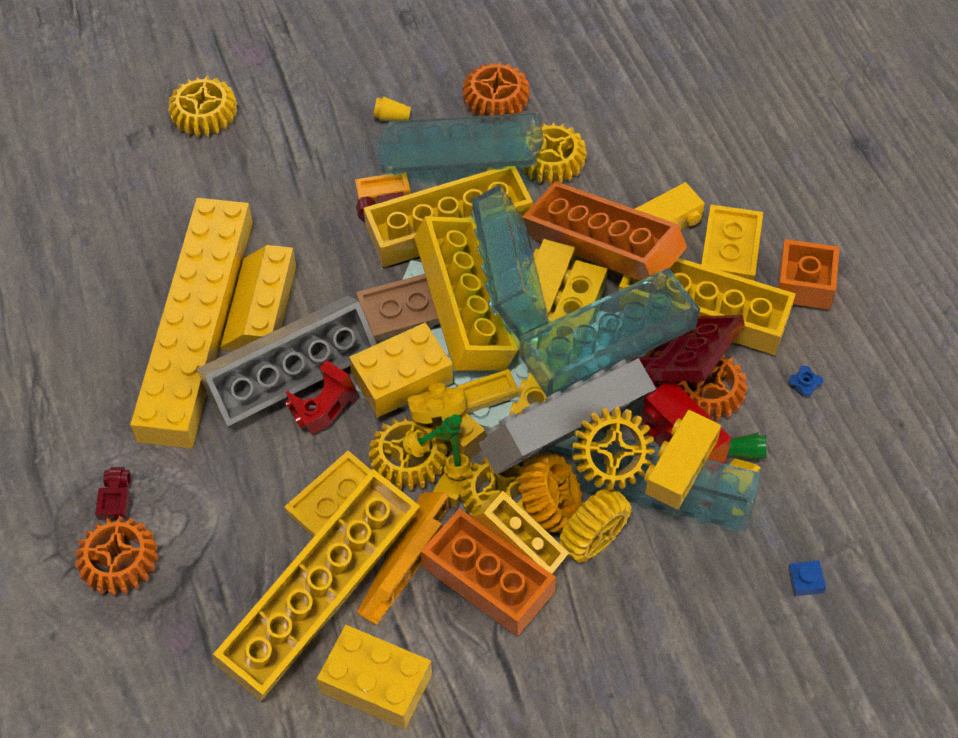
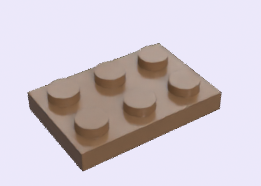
(398, 307)

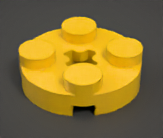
(436, 403)

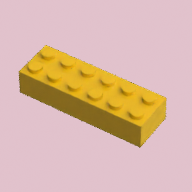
(396, 221)
(458, 289)
(722, 293)

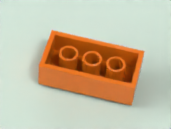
(488, 572)

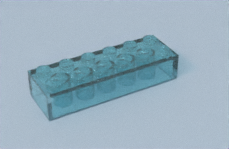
(461, 143)
(508, 263)
(608, 331)
(718, 495)

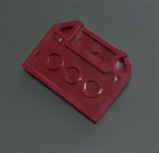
(693, 353)

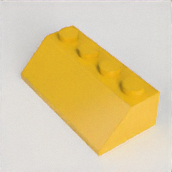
(260, 296)

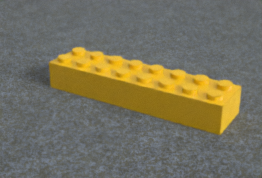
(315, 585)

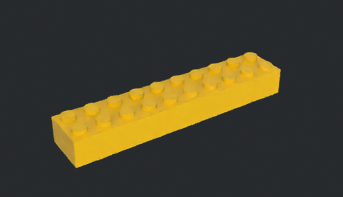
(192, 323)

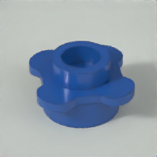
(804, 387)

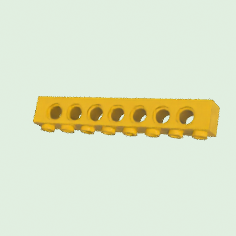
(590, 282)

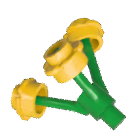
(417, 443)

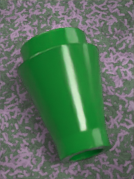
(749, 447)

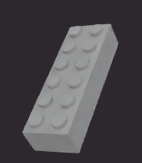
(285, 360)
(560, 415)

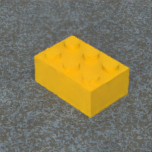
(400, 369)
(375, 676)

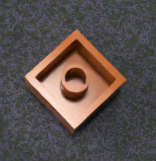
(809, 272)

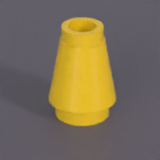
(391, 110)

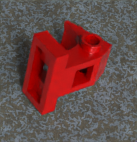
(335, 395)

